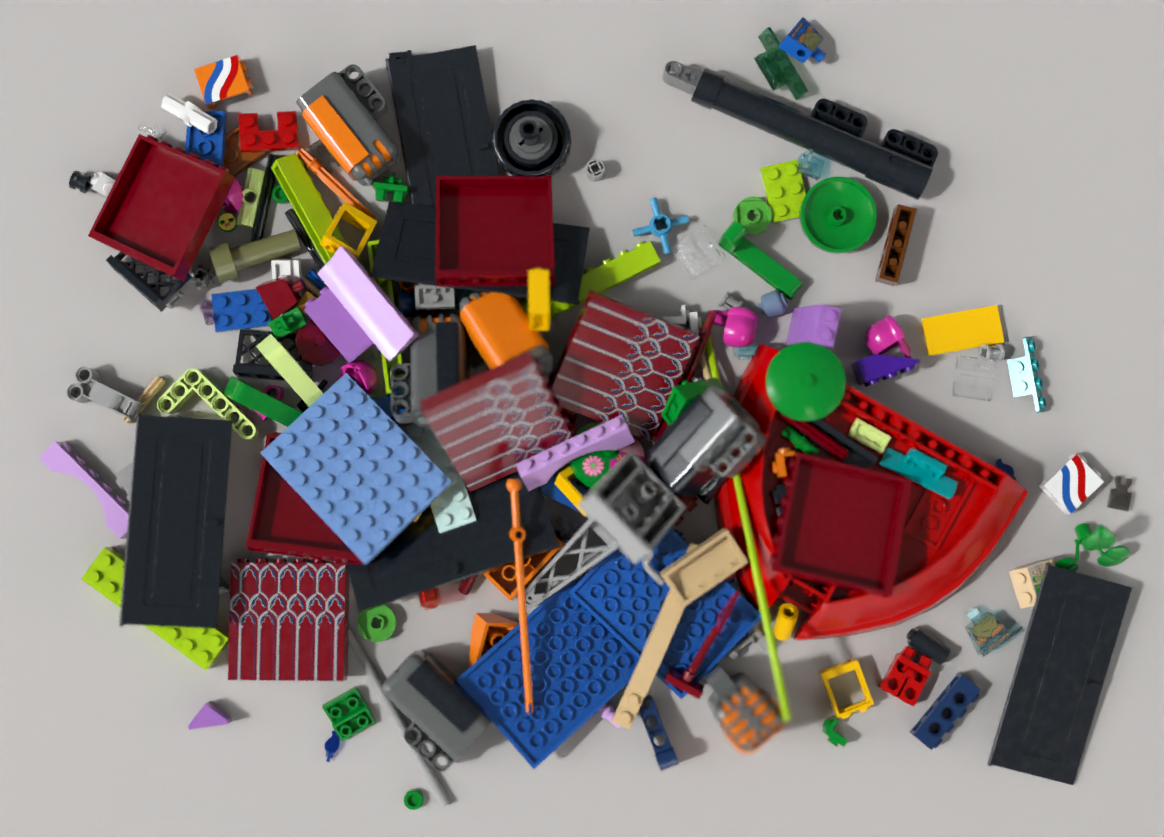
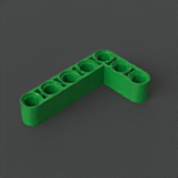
(758, 262)
(261, 402)

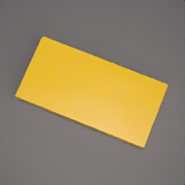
(962, 330)

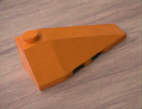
(486, 632)

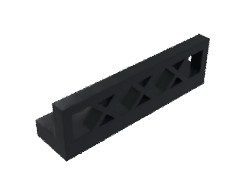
(857, 455)

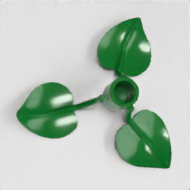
(1100, 539)

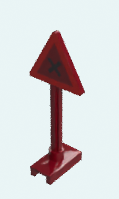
(685, 681)

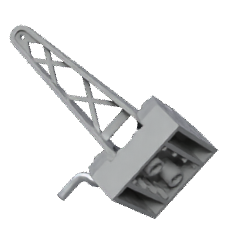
(632, 528)

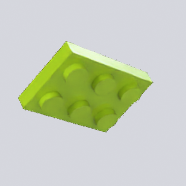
(783, 190)

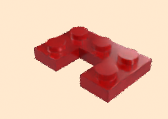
(272, 140)

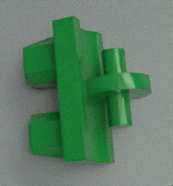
(382, 189)
(287, 323)

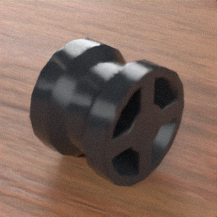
(80, 181)

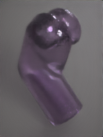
(206, 311)

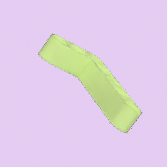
(289, 370)
(212, 400)

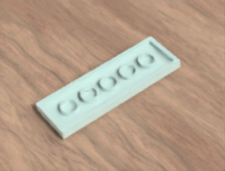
(453, 505)

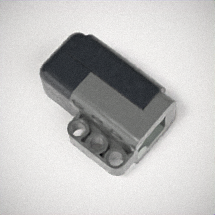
(704, 442)

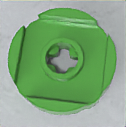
(760, 209)
(372, 632)

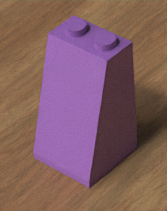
(338, 324)
(814, 325)

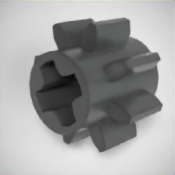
(207, 279)

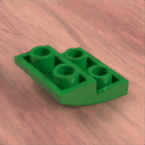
(349, 713)

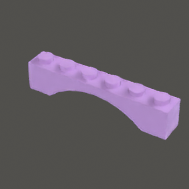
(607, 436)
(61, 459)

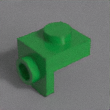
(834, 737)

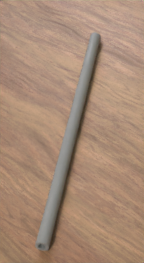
(396, 717)

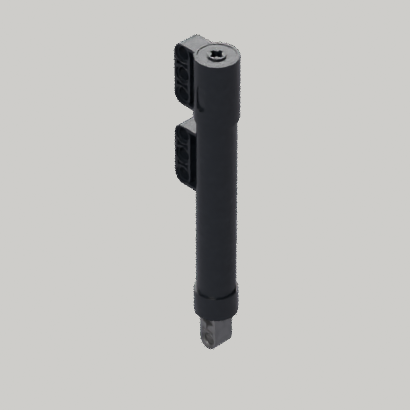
(821, 131)

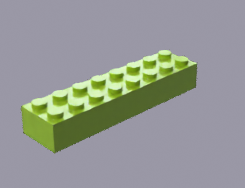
(198, 644)

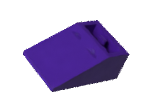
(877, 366)

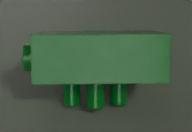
(684, 394)

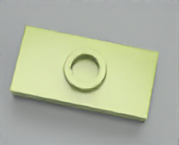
(869, 436)

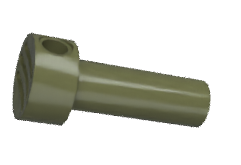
(230, 260)

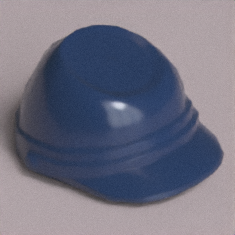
(406, 303)

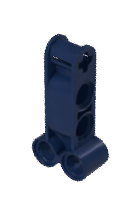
(665, 753)

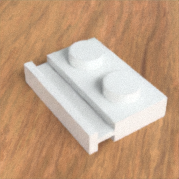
(285, 267)

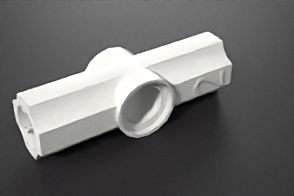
(189, 114)

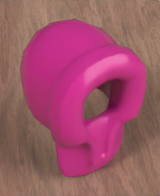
(739, 326)
(886, 335)

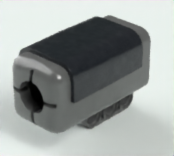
(437, 706)

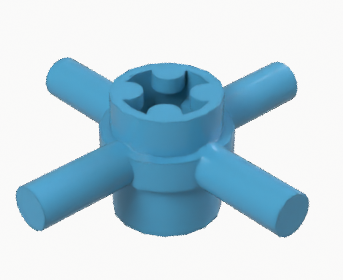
(662, 234)

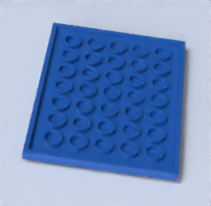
(629, 601)
(573, 674)

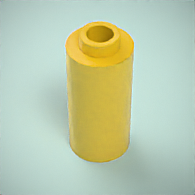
(785, 621)

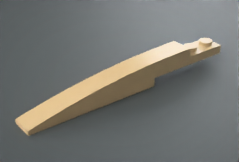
(650, 659)

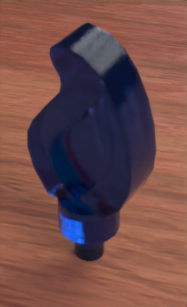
(1005, 468)
(332, 745)

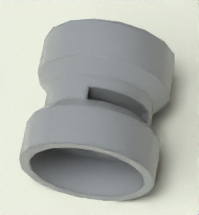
(592, 170)

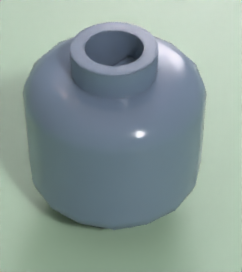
(773, 304)

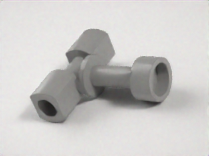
(753, 635)

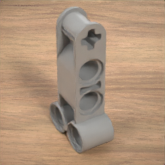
(102, 394)

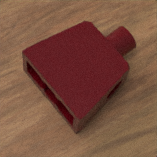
(280, 294)

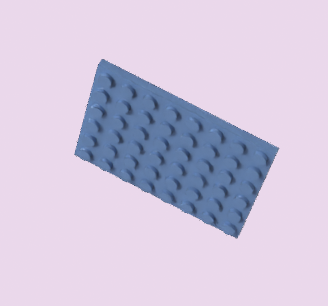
(356, 468)

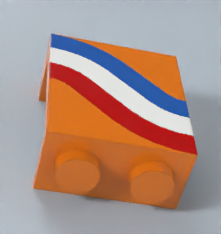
(223, 80)

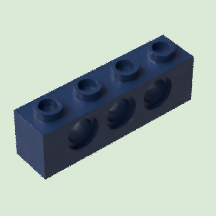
(944, 700)

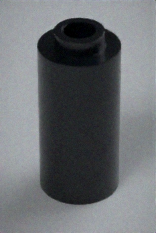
(928, 645)

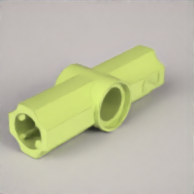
(252, 186)

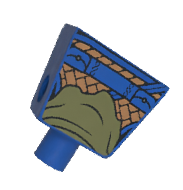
(803, 42)

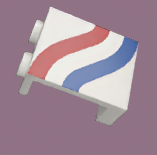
(1072, 484)

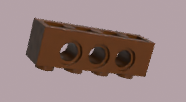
(895, 245)

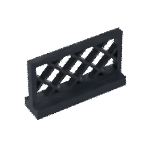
(141, 284)
(258, 370)

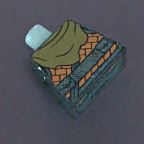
(986, 631)

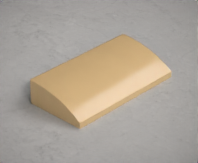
(703, 567)

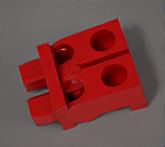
(906, 678)

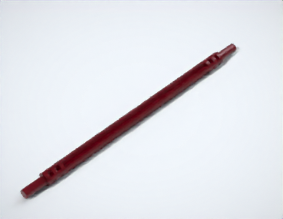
(689, 371)

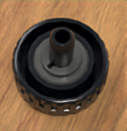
(531, 139)

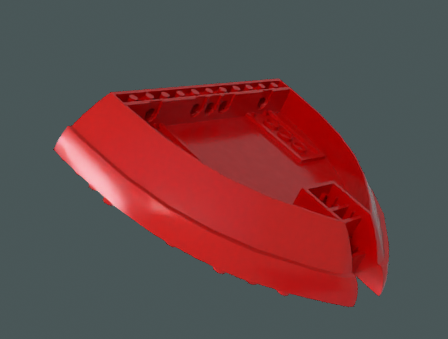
(941, 536)

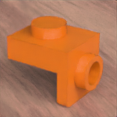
(779, 465)

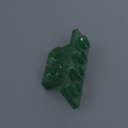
(778, 67)

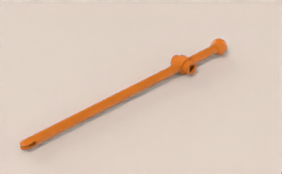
(514, 486)

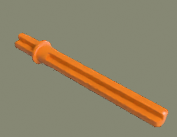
(313, 165)

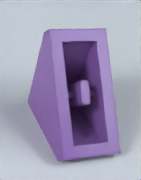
(209, 716)

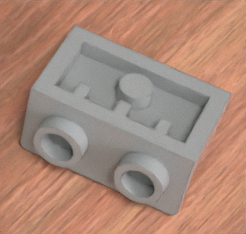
(433, 297)

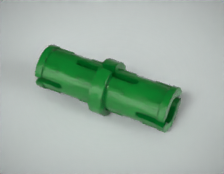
(799, 441)

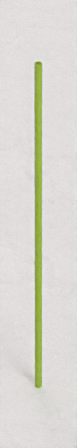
(755, 565)

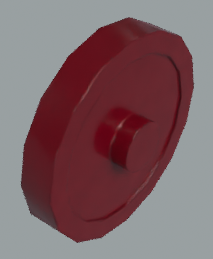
(315, 346)

